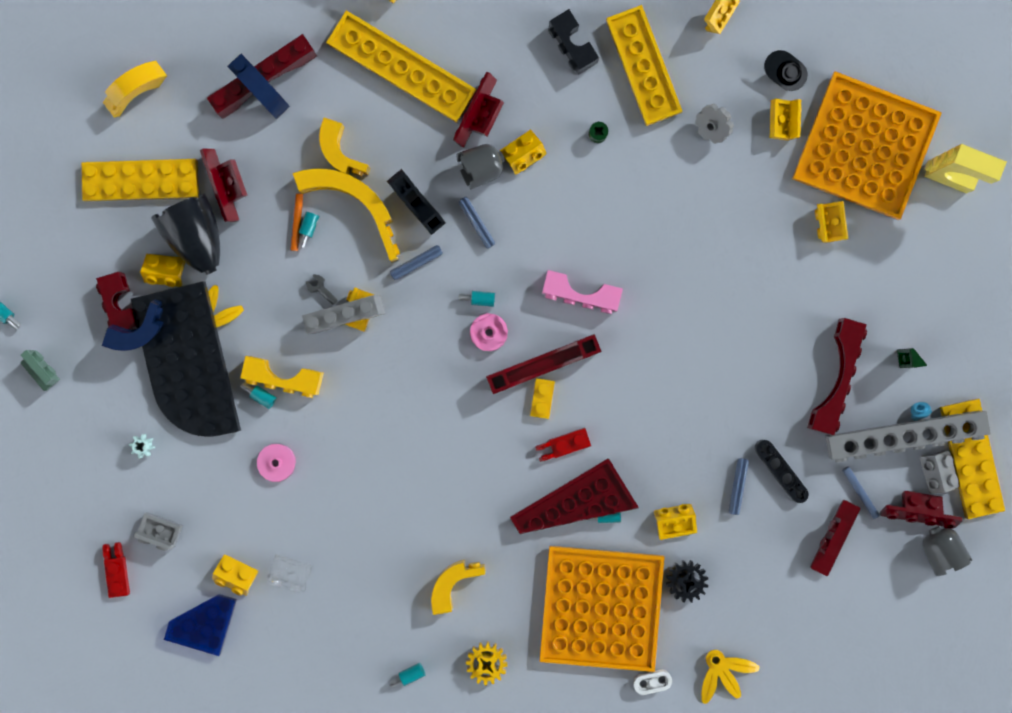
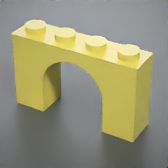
(963, 168)

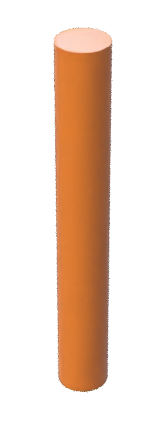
(296, 222)

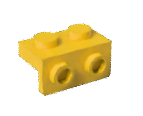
(785, 119)
(523, 152)
(832, 222)
(162, 270)
(234, 575)

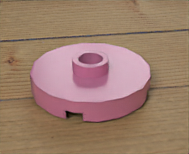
(485, 322)
(285, 458)

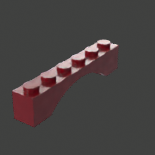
(288, 58)
(848, 340)
(543, 364)

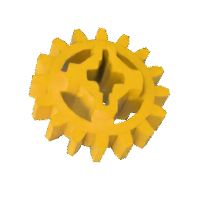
(492, 657)

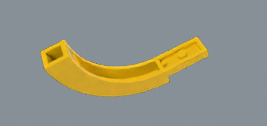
(328, 179)

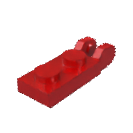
(565, 444)
(116, 571)

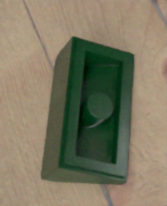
(909, 358)

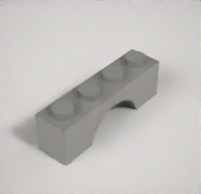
(344, 313)

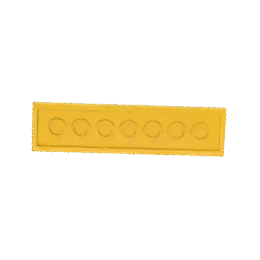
(401, 66)

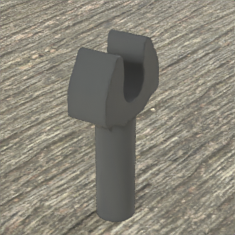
(321, 289)

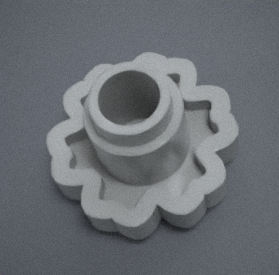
(714, 123)

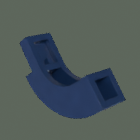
(258, 86)
(130, 339)

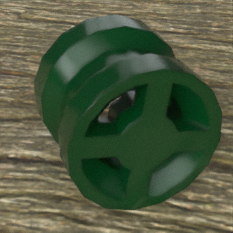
(598, 136)

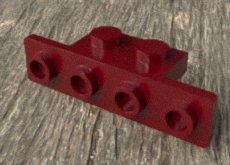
(481, 112)
(225, 182)
(921, 509)
(835, 537)

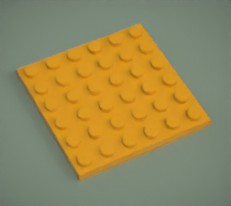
(866, 145)
(601, 608)

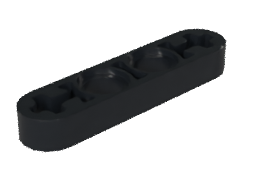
(779, 472)

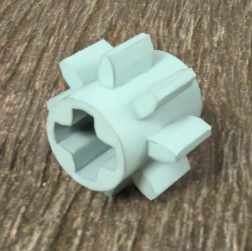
(137, 444)

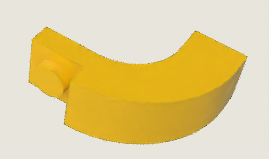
(131, 84)
(329, 138)
(441, 594)

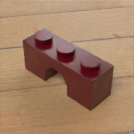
(111, 288)

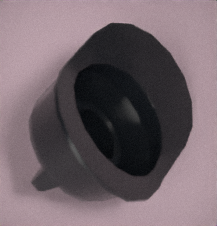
(785, 70)

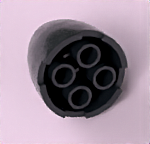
(191, 233)

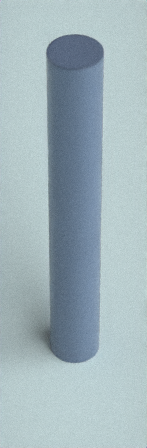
(861, 493)

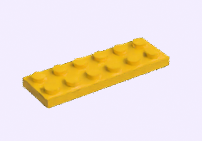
(644, 65)
(140, 180)
(974, 467)

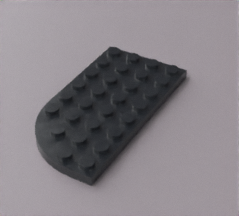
(188, 362)

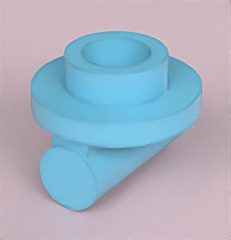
(920, 410)

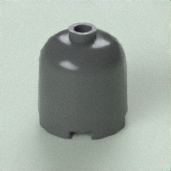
(480, 165)
(945, 550)

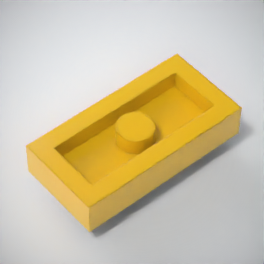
(542, 398)

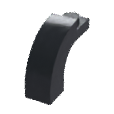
(416, 202)

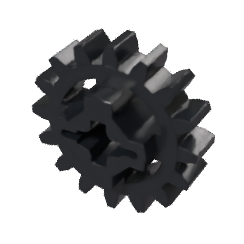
(685, 589)

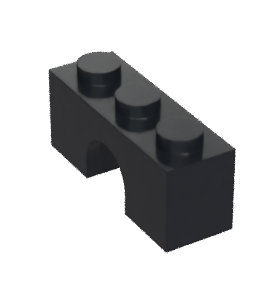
(579, 57)

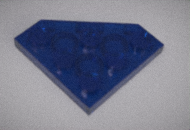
(204, 625)

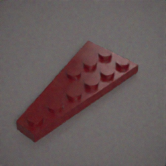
(586, 497)

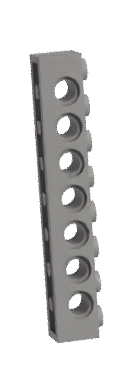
(978, 428)

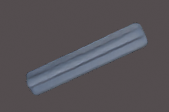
(476, 222)
(416, 262)
(738, 486)

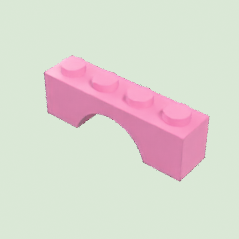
(557, 286)

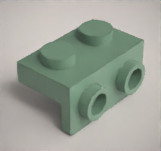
(38, 369)

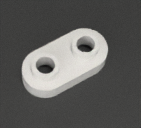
(652, 684)

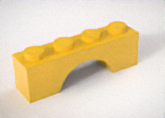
(258, 370)

